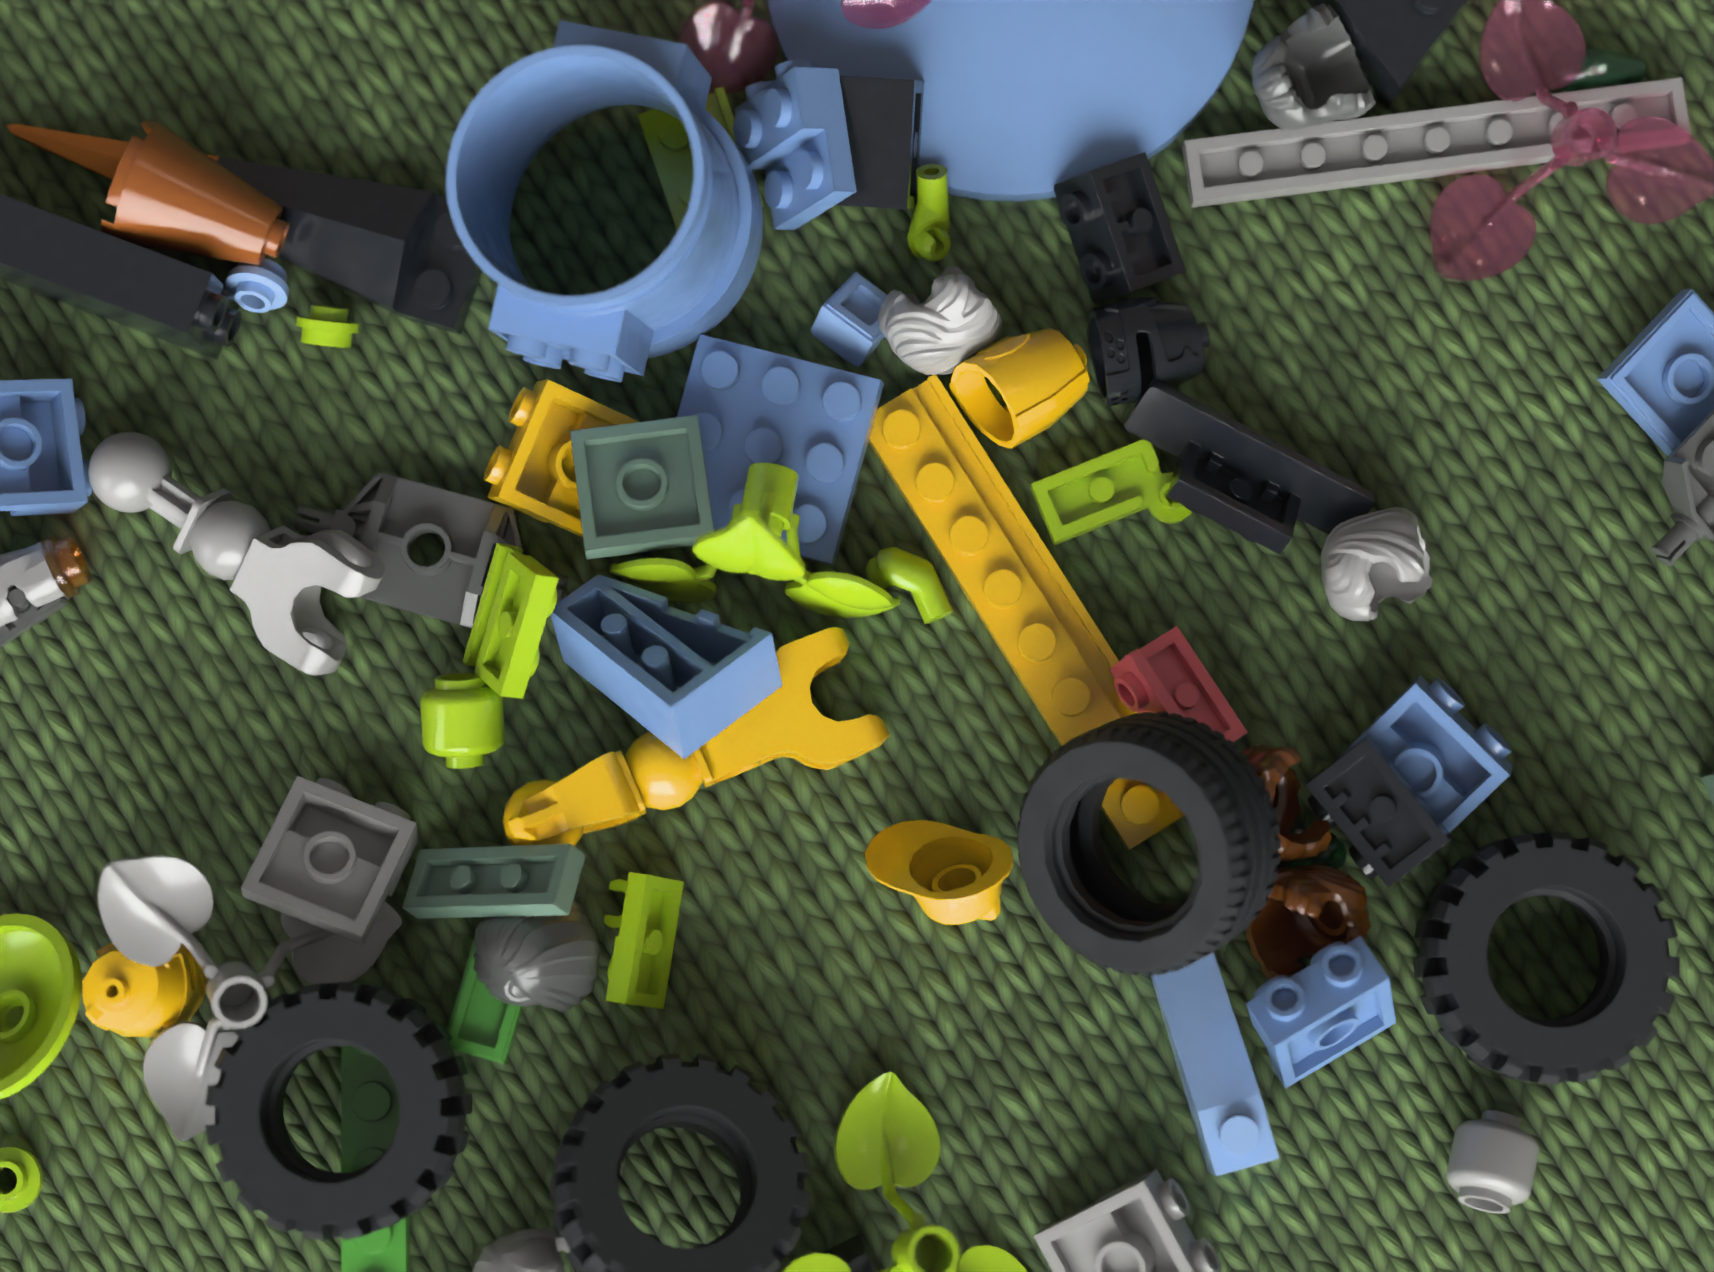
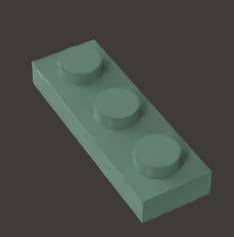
(494, 881)

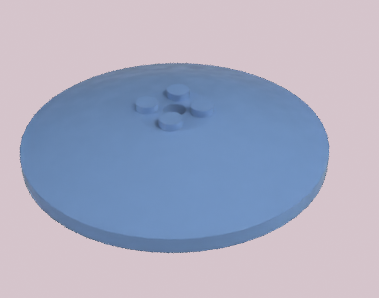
(1033, 85)

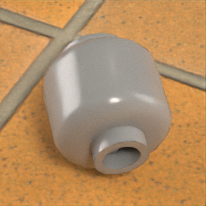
(1492, 1162)

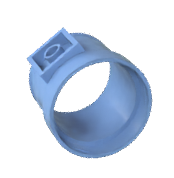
(695, 276)

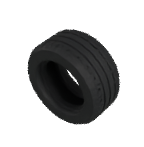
(1071, 873)

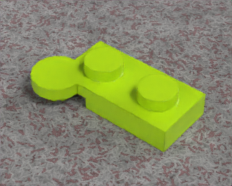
(1106, 492)

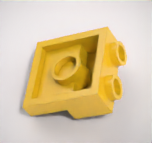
(538, 466)

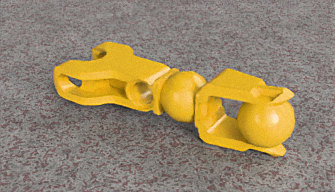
(652, 775)

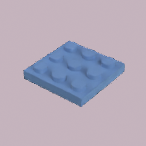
(787, 414)

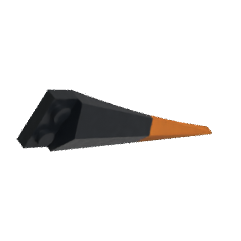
(355, 233)

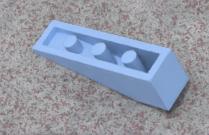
(1214, 1068)

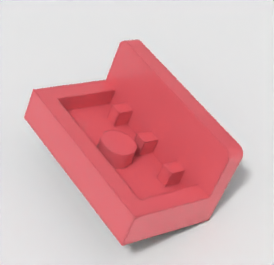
(1173, 680)

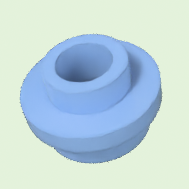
(258, 286)

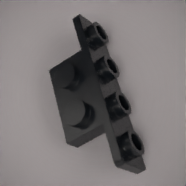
(1240, 473)

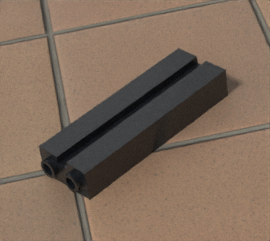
(115, 279)

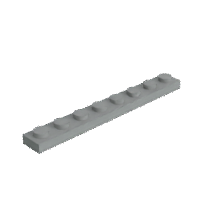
(1405, 144)

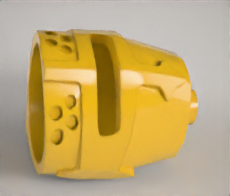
(1036, 376)
(140, 997)

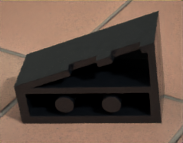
(1394, 36)

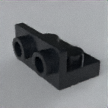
(1119, 228)
(1377, 812)

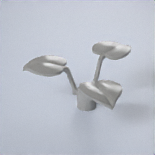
(152, 909)

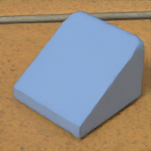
(850, 320)

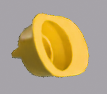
(944, 867)

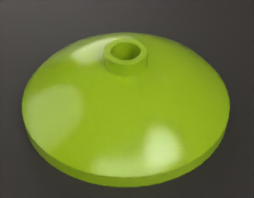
(36, 997)

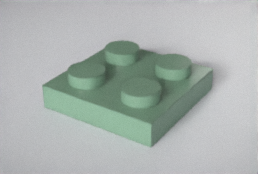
(641, 486)

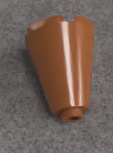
(189, 203)

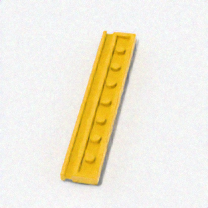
(1011, 583)

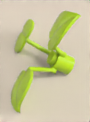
(755, 546)
(889, 1142)

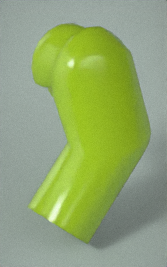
(930, 222)
(913, 574)

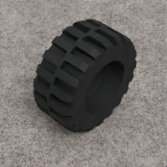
(1629, 940)
(695, 1099)
(253, 1126)

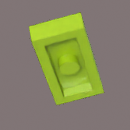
(645, 939)

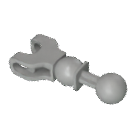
(231, 540)

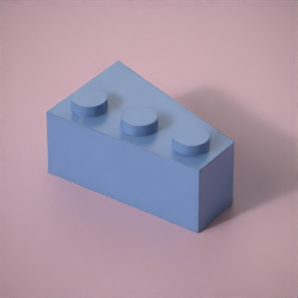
(663, 665)

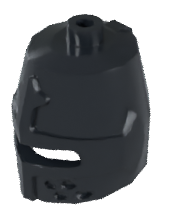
(1144, 343)

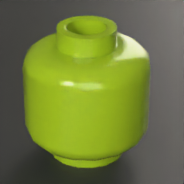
(461, 720)

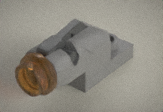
(38, 583)

